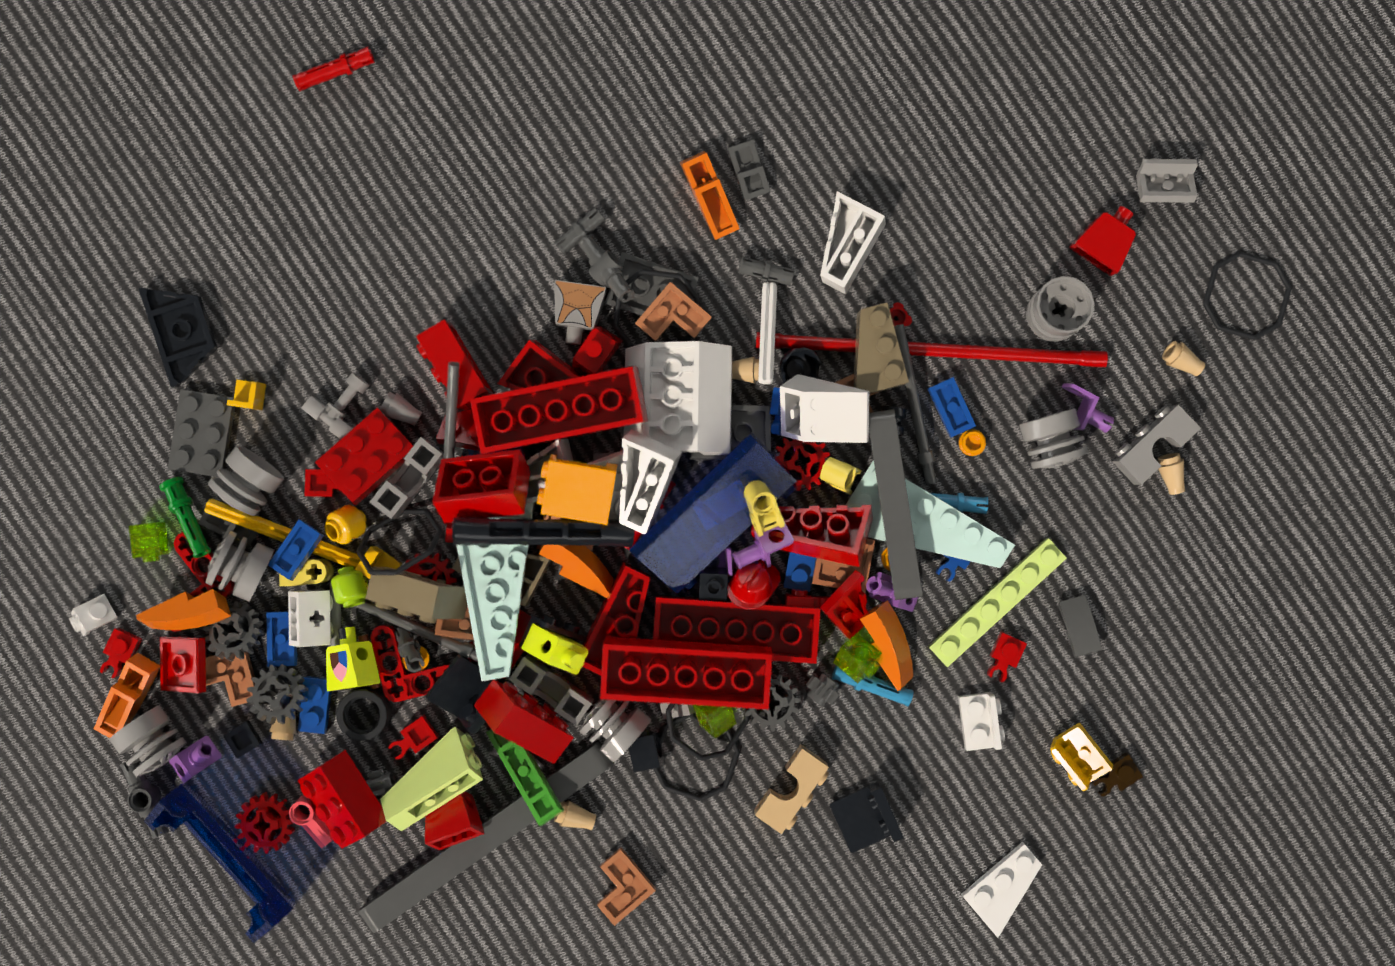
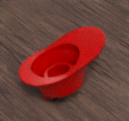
(753, 585)

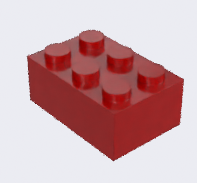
(444, 345)
(365, 456)
(482, 485)
(524, 720)
(343, 799)

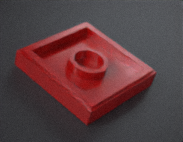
(183, 664)

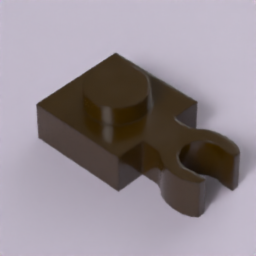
(1122, 775)

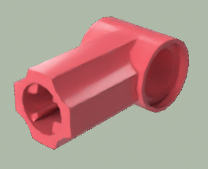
(310, 822)

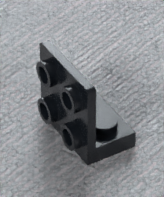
(459, 691)
(865, 817)

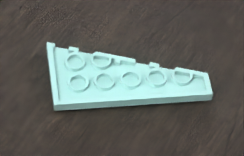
(935, 524)
(493, 594)

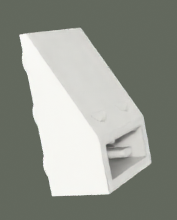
(823, 411)

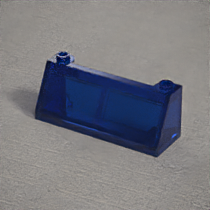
(710, 515)
(189, 808)

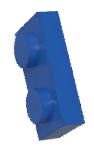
(951, 407)
(295, 550)
(799, 572)
(278, 645)
(316, 710)

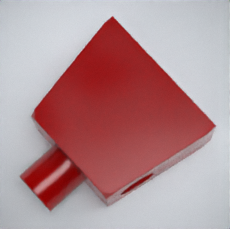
(1106, 241)
(596, 351)
(453, 823)

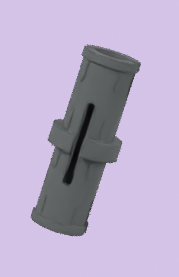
(579, 230)
(766, 271)
(409, 649)

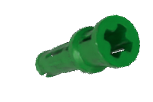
(179, 505)

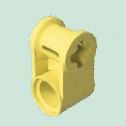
(839, 474)
(765, 511)
(307, 574)

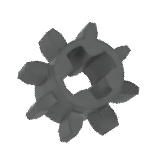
(822, 689)
(380, 782)

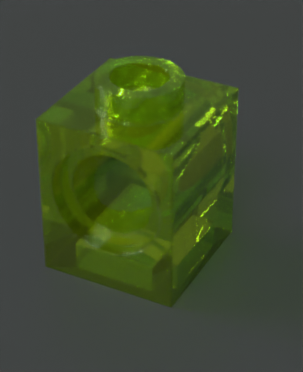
(149, 541)
(858, 658)
(715, 719)

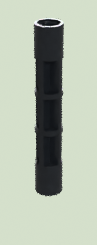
(539, 532)

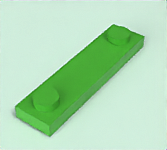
(527, 778)

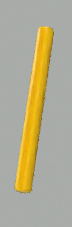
(277, 532)

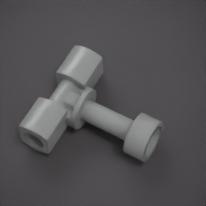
(333, 413)

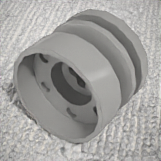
(1072, 300)
(1053, 439)
(243, 484)
(239, 566)
(615, 726)
(147, 741)

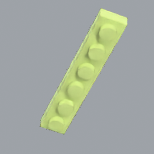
(997, 602)

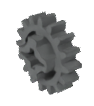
(231, 644)
(267, 687)
(783, 701)

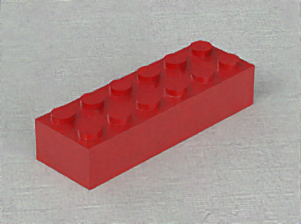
(559, 409)
(786, 629)
(686, 673)

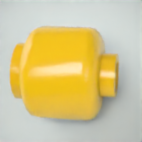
(345, 524)

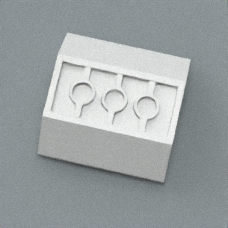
(685, 394)

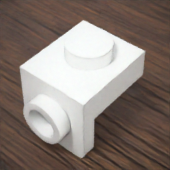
(92, 615)

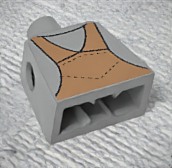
(578, 308)

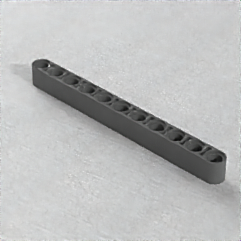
(497, 830)

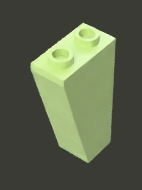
(434, 780)

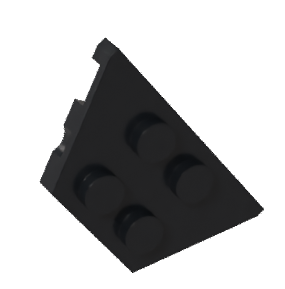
(179, 331)

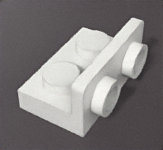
(980, 721)

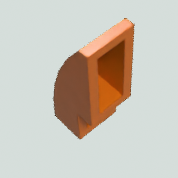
(709, 195)
(580, 566)
(186, 611)
(891, 642)
(127, 694)

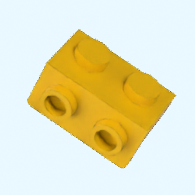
(1080, 756)

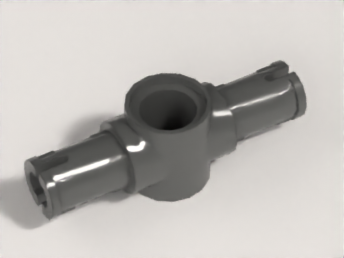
(606, 268)
(134, 800)

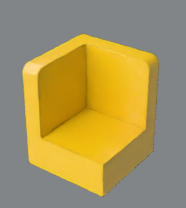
(248, 395)
(377, 558)

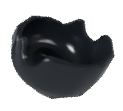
(799, 361)

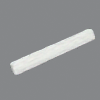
(767, 333)

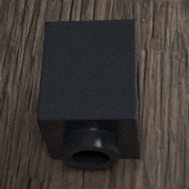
(713, 584)
(646, 752)

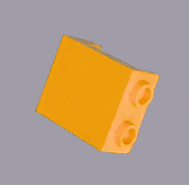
(577, 490)

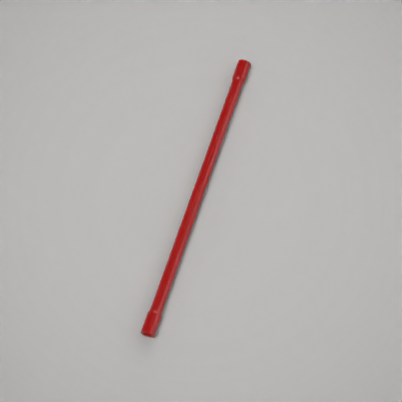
(1082, 358)

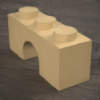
(780, 810)

